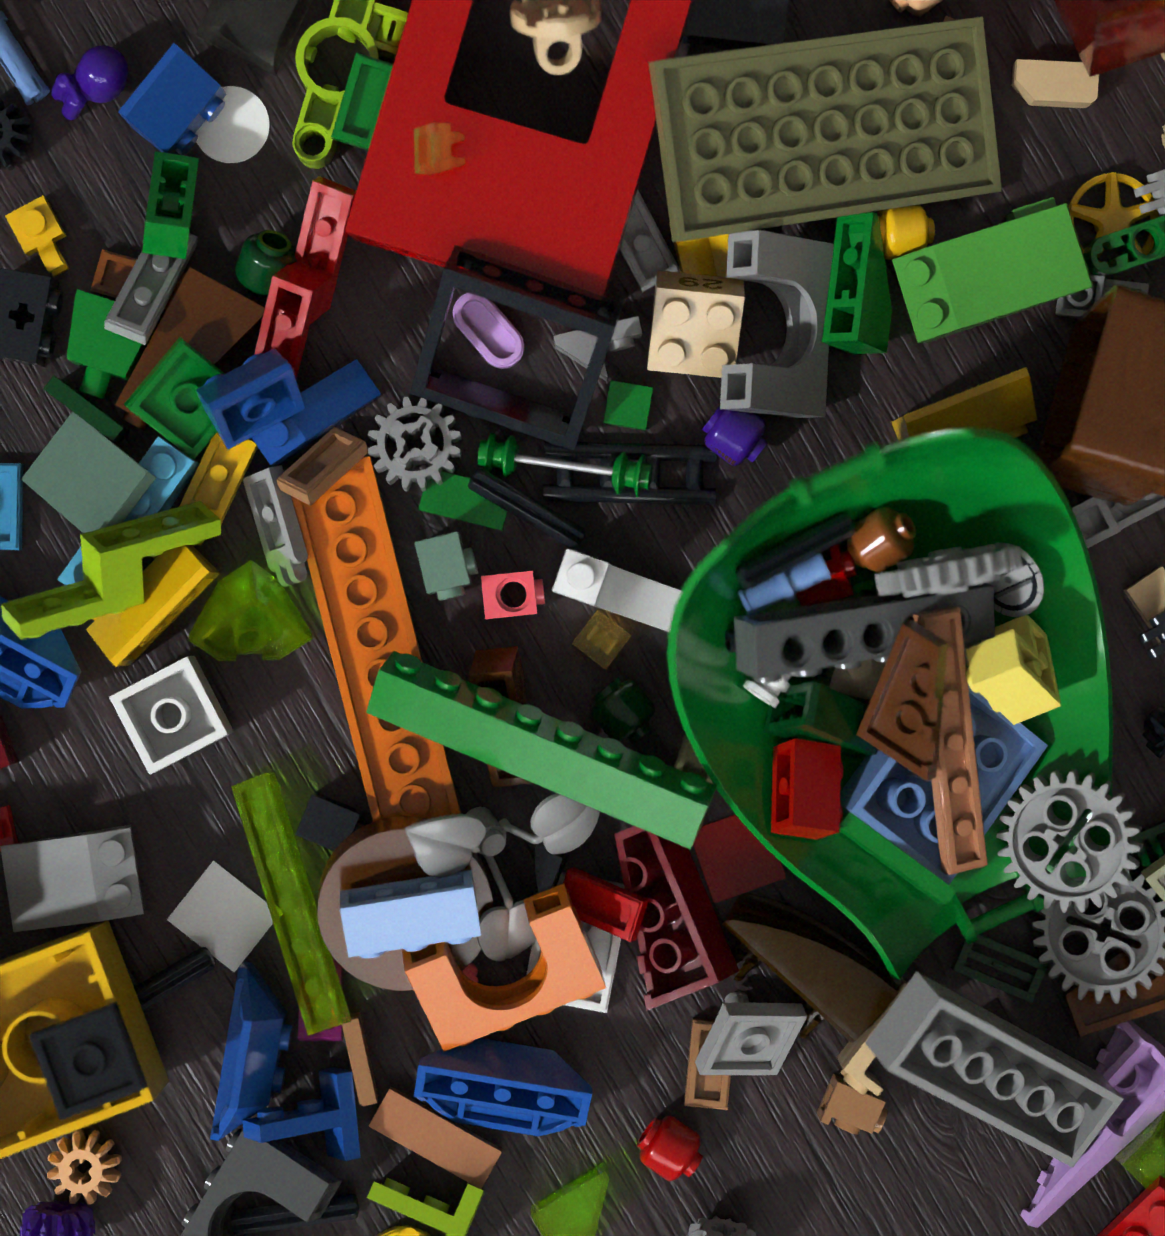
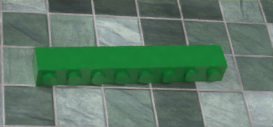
(541, 748)

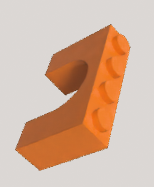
(468, 1010)

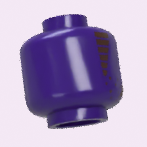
(735, 435)

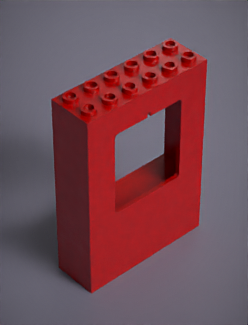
(521, 190)

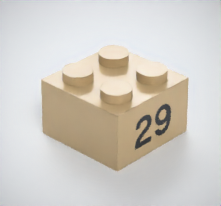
(695, 323)

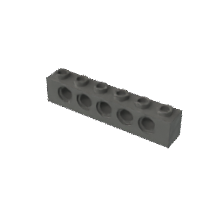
(762, 635)

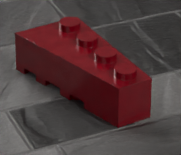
(680, 932)

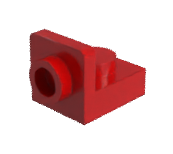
(838, 586)

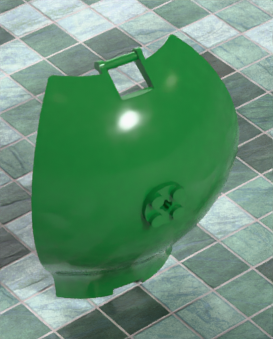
(959, 492)

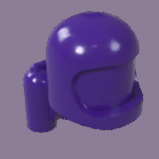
(97, 78)

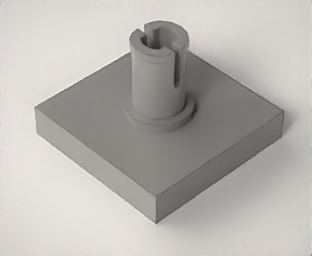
(750, 1037)

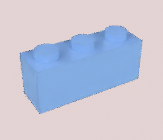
(409, 914)

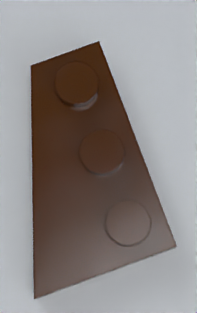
(908, 701)
(1093, 1017)

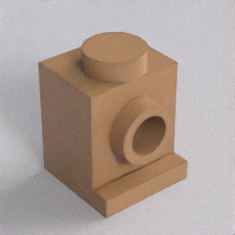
(852, 1108)

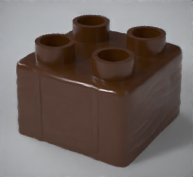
(1110, 401)

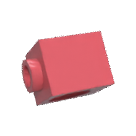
(492, 588)

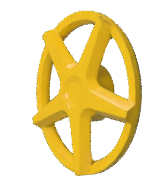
(1113, 215)

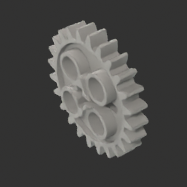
(949, 570)
(1101, 863)
(1090, 969)

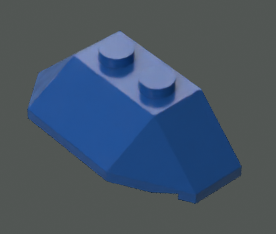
(36, 670)
(251, 1052)
(504, 1087)

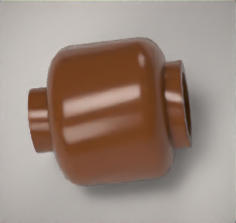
(882, 539)

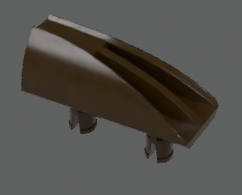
(815, 961)

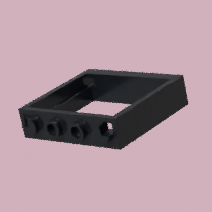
(530, 294)

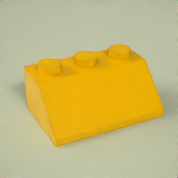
(996, 405)
(169, 589)

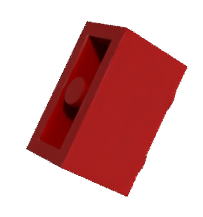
(806, 789)

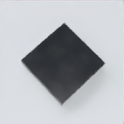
(88, 1060)

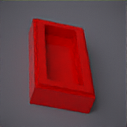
(605, 904)

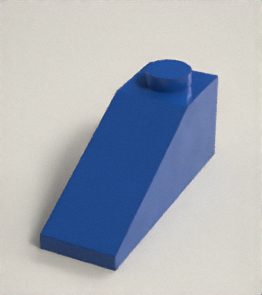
(325, 405)

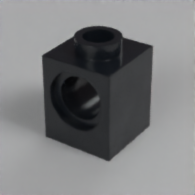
(328, 821)

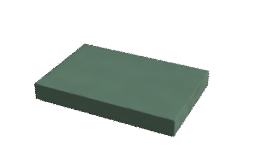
(87, 476)

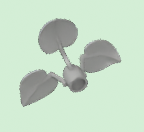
(446, 847)

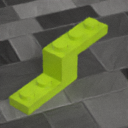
(110, 570)

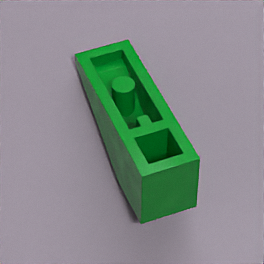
(858, 288)

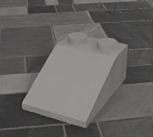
(72, 879)

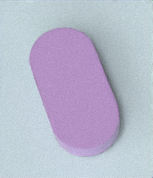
(488, 330)

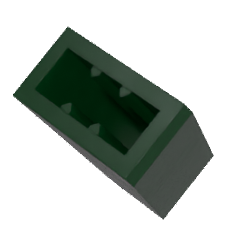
(819, 715)

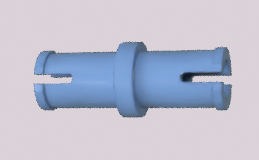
(785, 585)

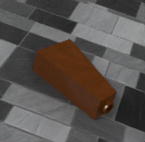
(207, 318)

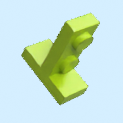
(431, 1211)

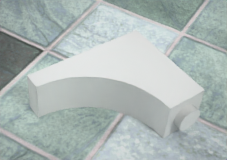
(616, 590)

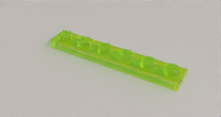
(291, 903)

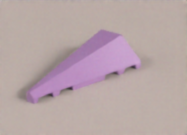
(1136, 1070)

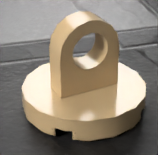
(553, 22)

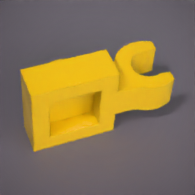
(37, 231)

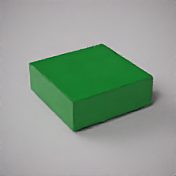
(628, 405)

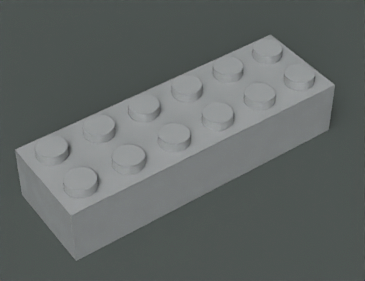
(993, 1070)

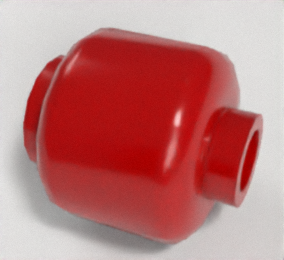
(670, 1148)

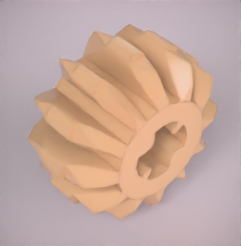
(75, 1153)

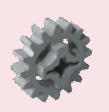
(404, 460)

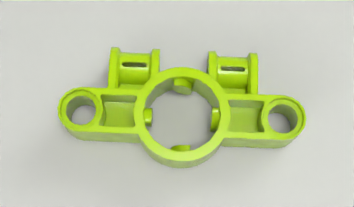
(351, 21)

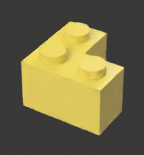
(1014, 670)

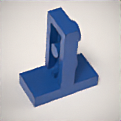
(332, 1113)

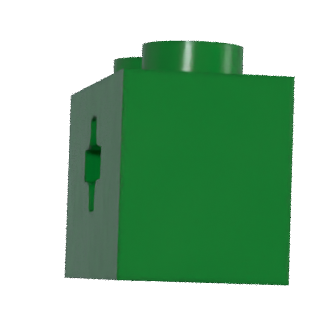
(170, 205)

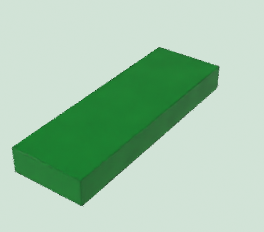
(896, 859)

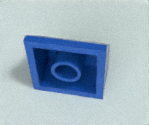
(174, 103)
(251, 397)

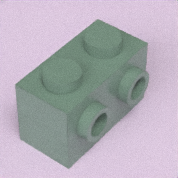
(446, 565)

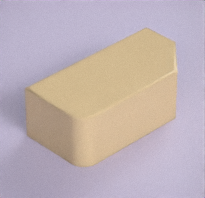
(1054, 83)

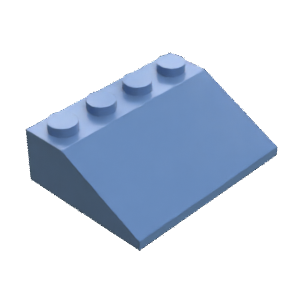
(902, 803)

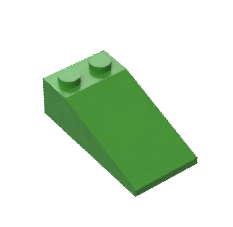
(992, 273)

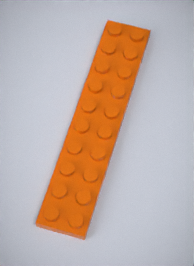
(364, 623)

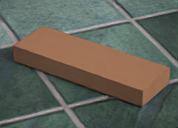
(435, 1137)

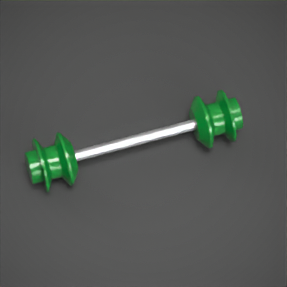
(623, 473)

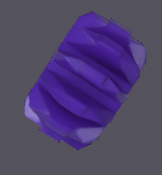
(58, 1219)

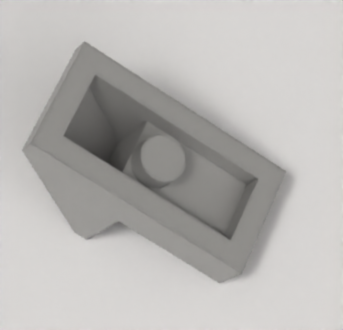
(580, 345)

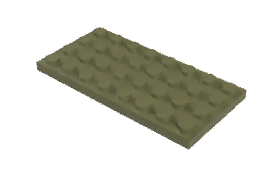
(825, 128)

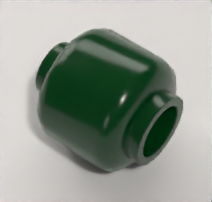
(261, 258)
(623, 710)

